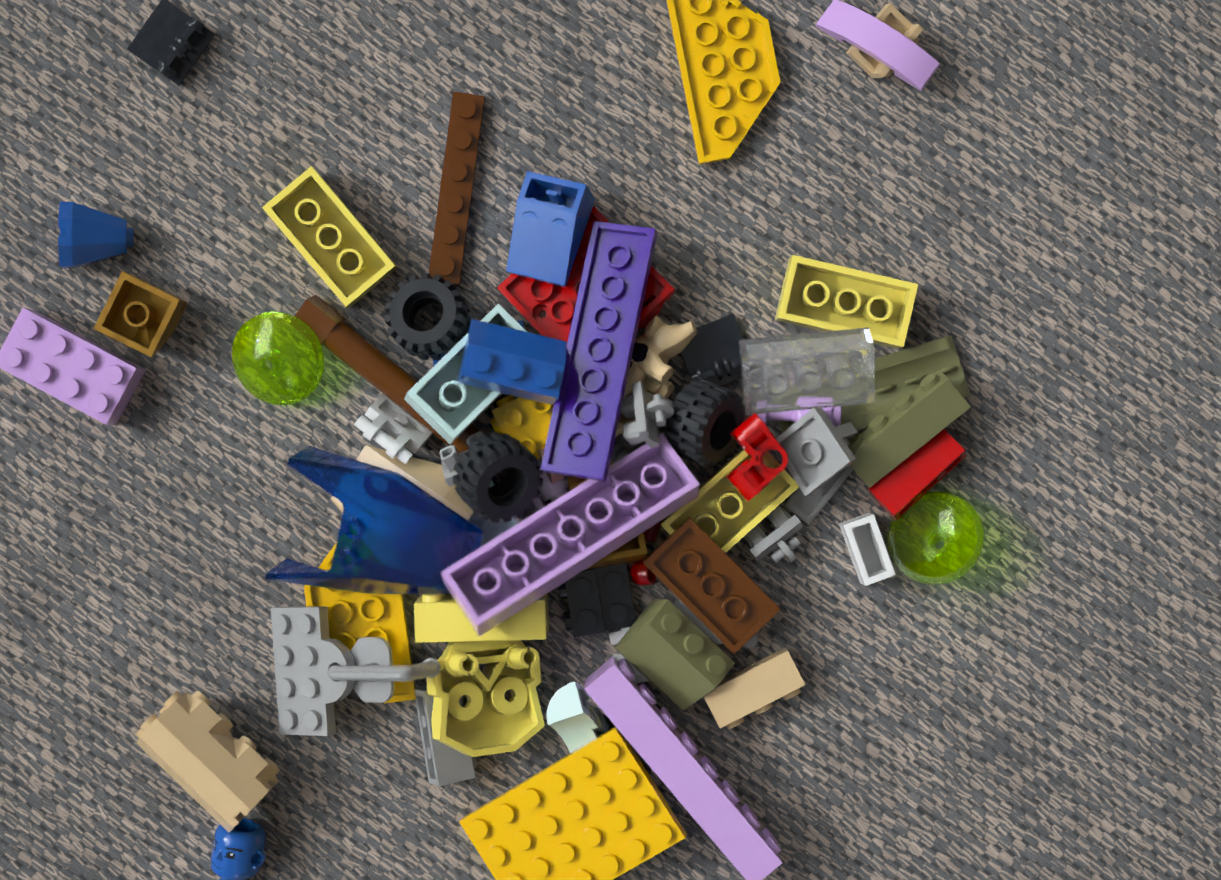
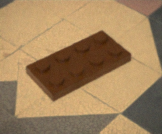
(711, 585)

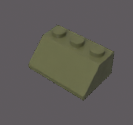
(674, 654)

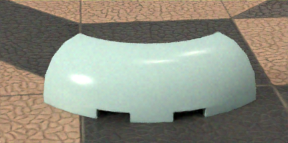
(574, 717)

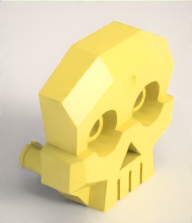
(487, 720)

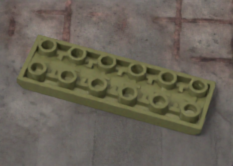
(901, 375)

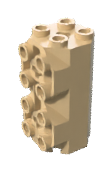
(206, 759)

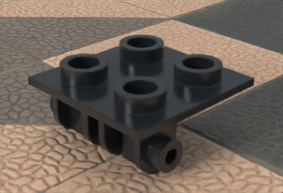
(171, 41)
(715, 352)

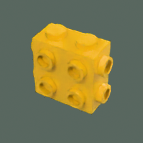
(523, 420)

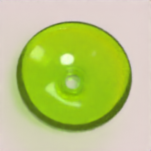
(291, 350)
(931, 520)

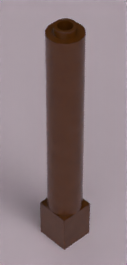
(366, 360)

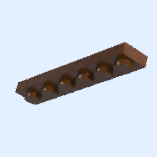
(456, 186)

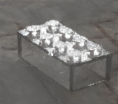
(807, 371)

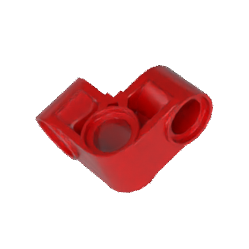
(753, 474)

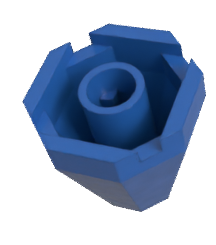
(90, 235)

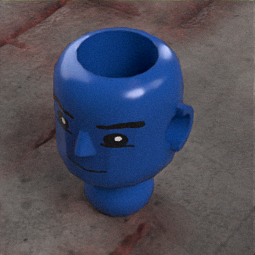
(238, 852)

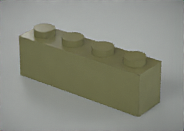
(906, 427)

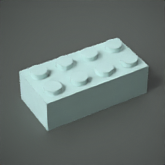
(449, 404)

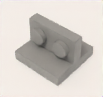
(816, 449)

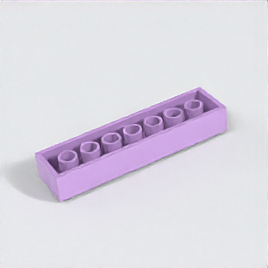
(569, 535)
(682, 770)

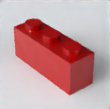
(917, 474)

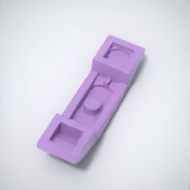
(880, 42)

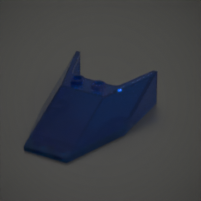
(389, 531)

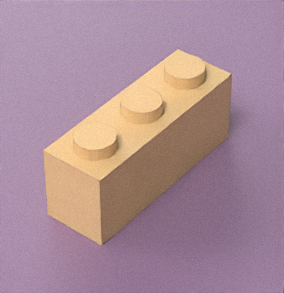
(754, 689)

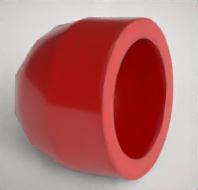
(642, 574)

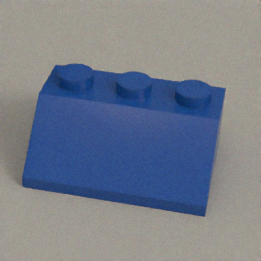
(513, 362)

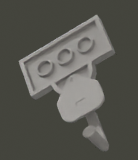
(320, 670)

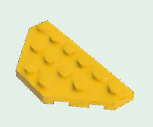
(724, 71)
(366, 615)

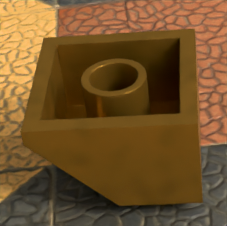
(140, 314)

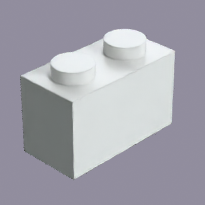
(867, 549)

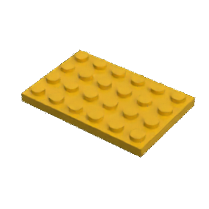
(576, 818)

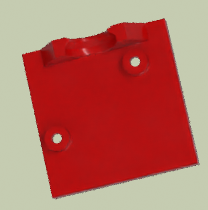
(559, 302)

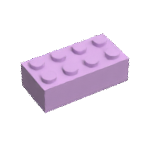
(69, 366)

